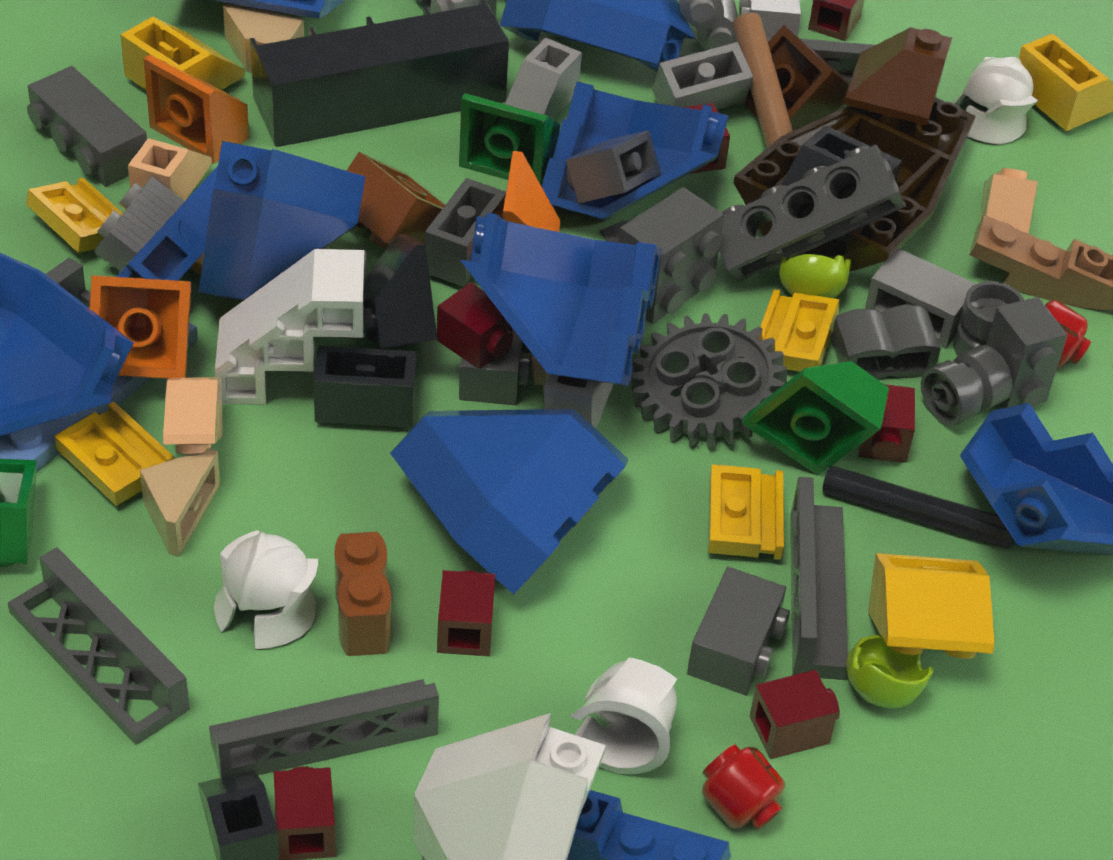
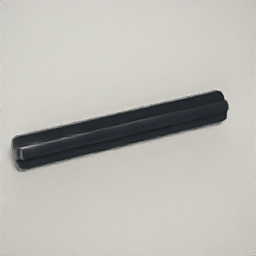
(916, 506)

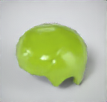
(815, 275)
(884, 675)

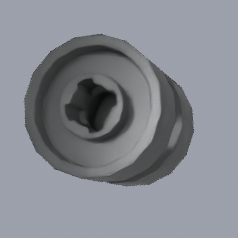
(979, 313)
(966, 385)

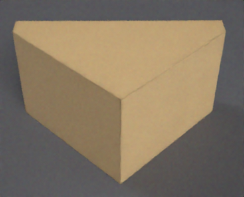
(179, 494)

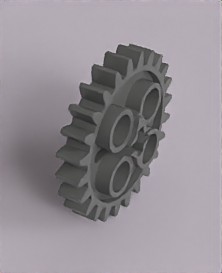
(705, 378)

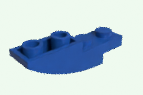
(178, 241)
(610, 834)

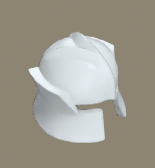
(1007, 92)
(267, 574)
(639, 710)

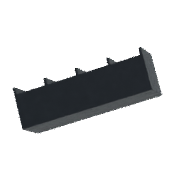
(378, 73)

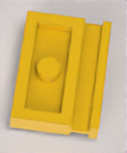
(72, 211)
(800, 327)
(111, 452)
(745, 512)

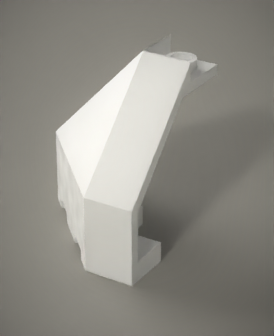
(279, 322)
(505, 794)

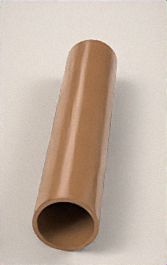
(765, 83)

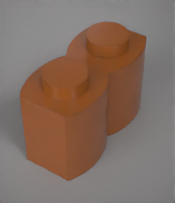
(362, 593)

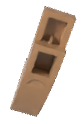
(1038, 268)

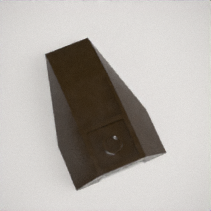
(927, 163)

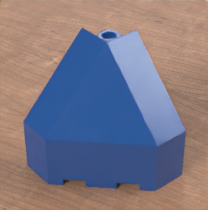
(632, 28)
(680, 136)
(270, 215)
(568, 295)
(52, 350)
(508, 480)
(1044, 487)

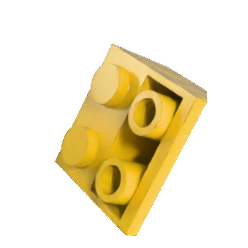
(177, 49)
(1066, 83)
(932, 605)

